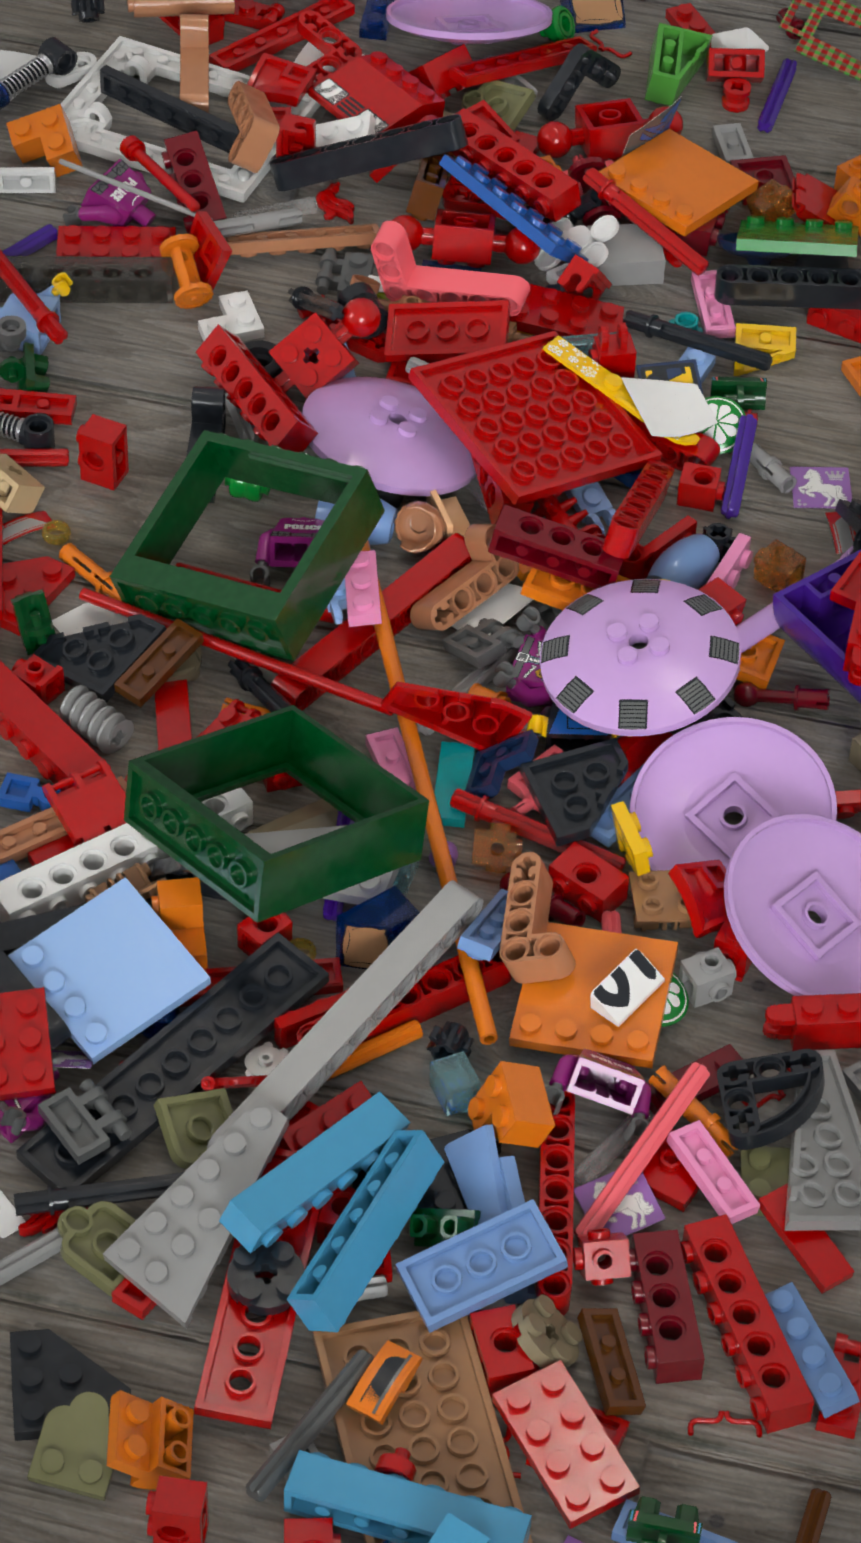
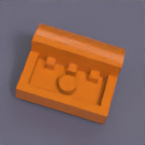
(149, 1439)

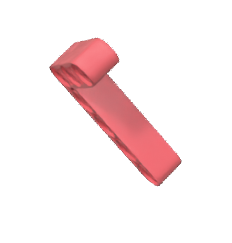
(403, 277)

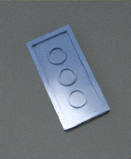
(481, 1265)

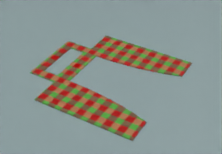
(817, 49)

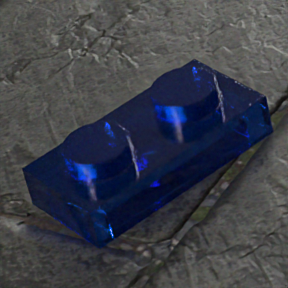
(374, 21)

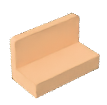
(452, 513)

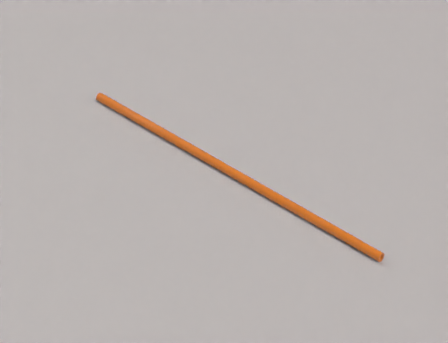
(434, 826)

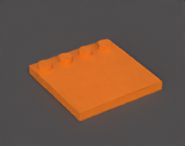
(679, 181)
(559, 1015)

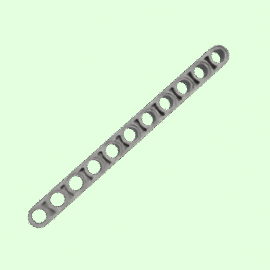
(365, 1003)

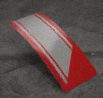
(24, 525)
(842, 533)

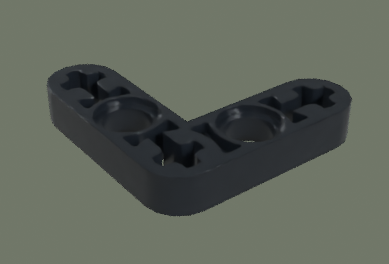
(579, 63)

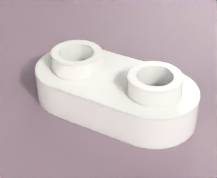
(84, 63)

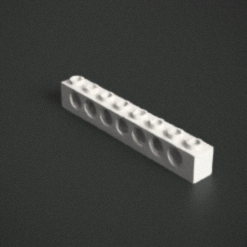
(69, 875)

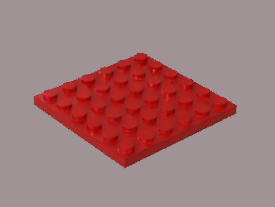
(532, 419)

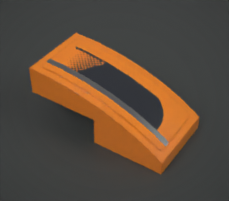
(383, 1381)

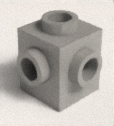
(707, 977)

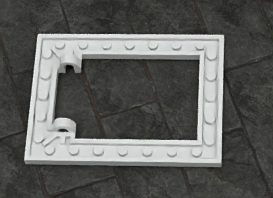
(147, 61)

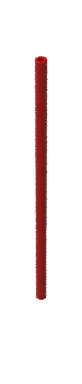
(245, 654)

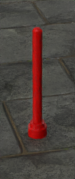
(135, 150)

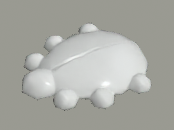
(263, 1059)

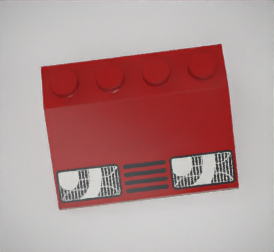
(377, 87)

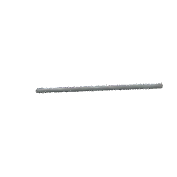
(127, 187)

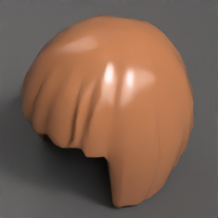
(419, 527)

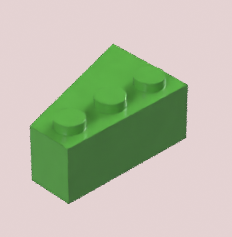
(674, 62)

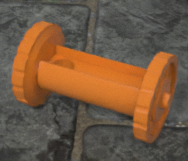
(192, 291)

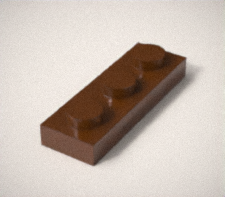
(158, 662)
(611, 1361)

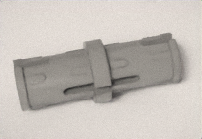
(771, 469)

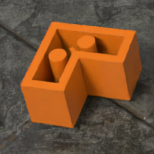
(47, 135)
(181, 909)
(514, 1104)

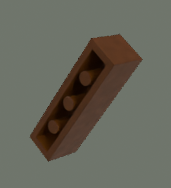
(428, 188)

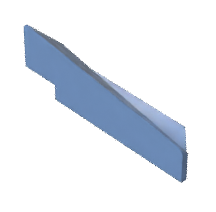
(487, 1182)

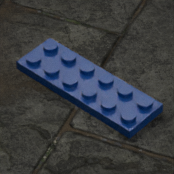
(512, 208)

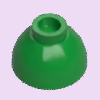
(561, 26)

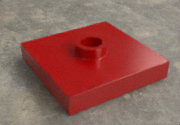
(670, 1179)

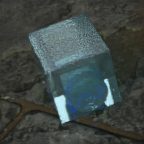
(454, 1082)

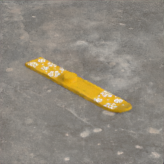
(601, 379)

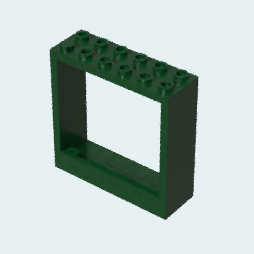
(231, 609)
(167, 809)

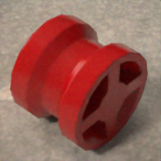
(736, 95)

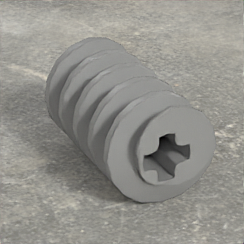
(95, 720)

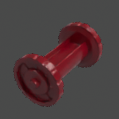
(577, 172)

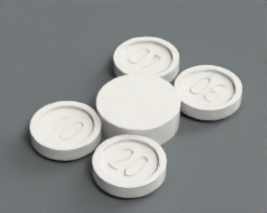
(596, 252)

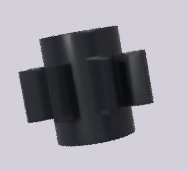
(87, 10)
(721, 536)
(449, 1040)

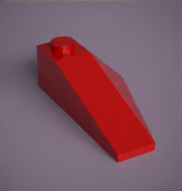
(459, 715)

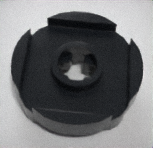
(251, 1291)

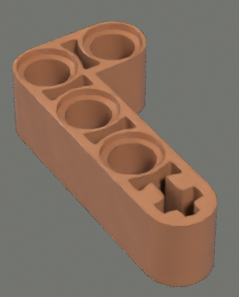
(194, 60)
(256, 126)
(468, 586)
(525, 944)

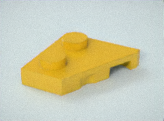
(775, 340)
(629, 840)

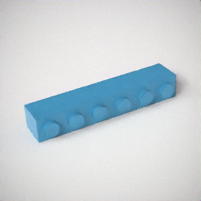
(312, 1174)
(365, 1231)
(390, 1504)

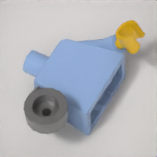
(18, 324)

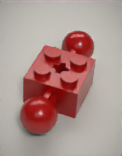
(599, 129)
(468, 239)
(315, 335)

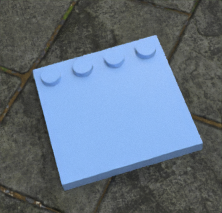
(110, 969)

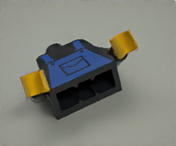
(563, 730)

